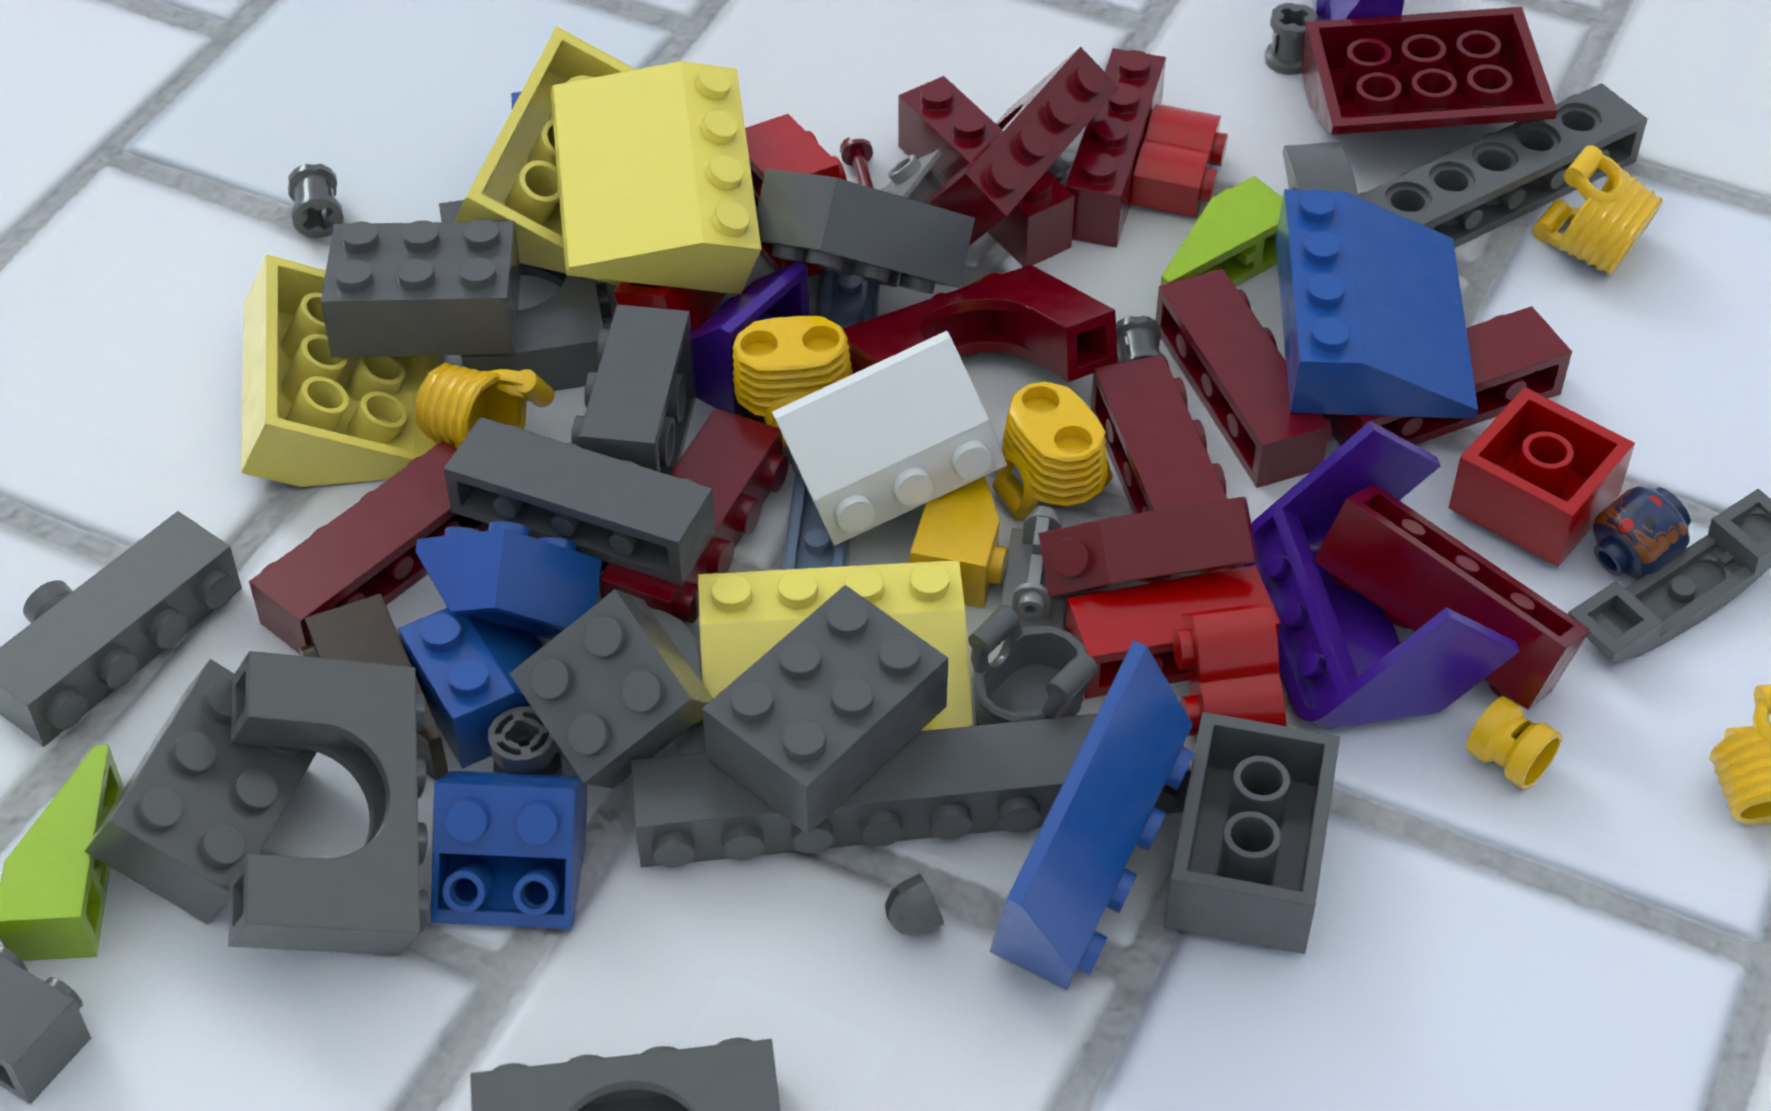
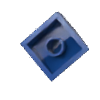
(466, 675)

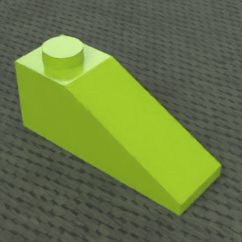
(1232, 235)
(48, 883)

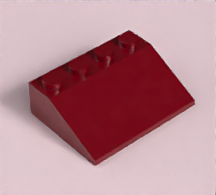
(1424, 71)

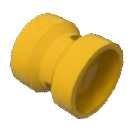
(1514, 742)

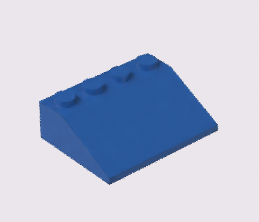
(1370, 311)
(1095, 824)

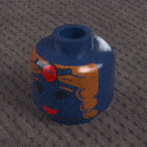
(1641, 532)

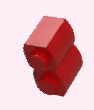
(1177, 160)
(1231, 664)

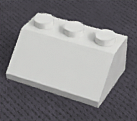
(890, 438)

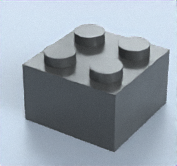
(612, 689)

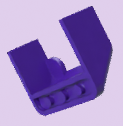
(1337, 644)

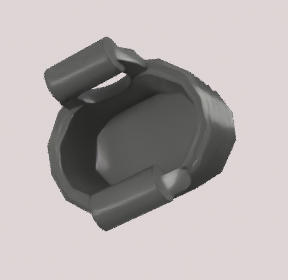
(1033, 676)

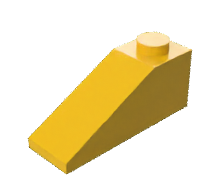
(964, 529)

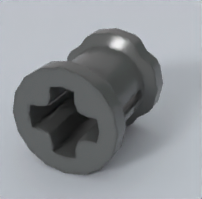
(1287, 44)
(315, 206)
(1143, 338)

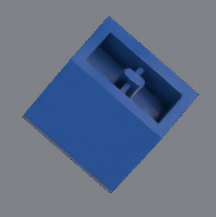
(512, 577)
(507, 849)

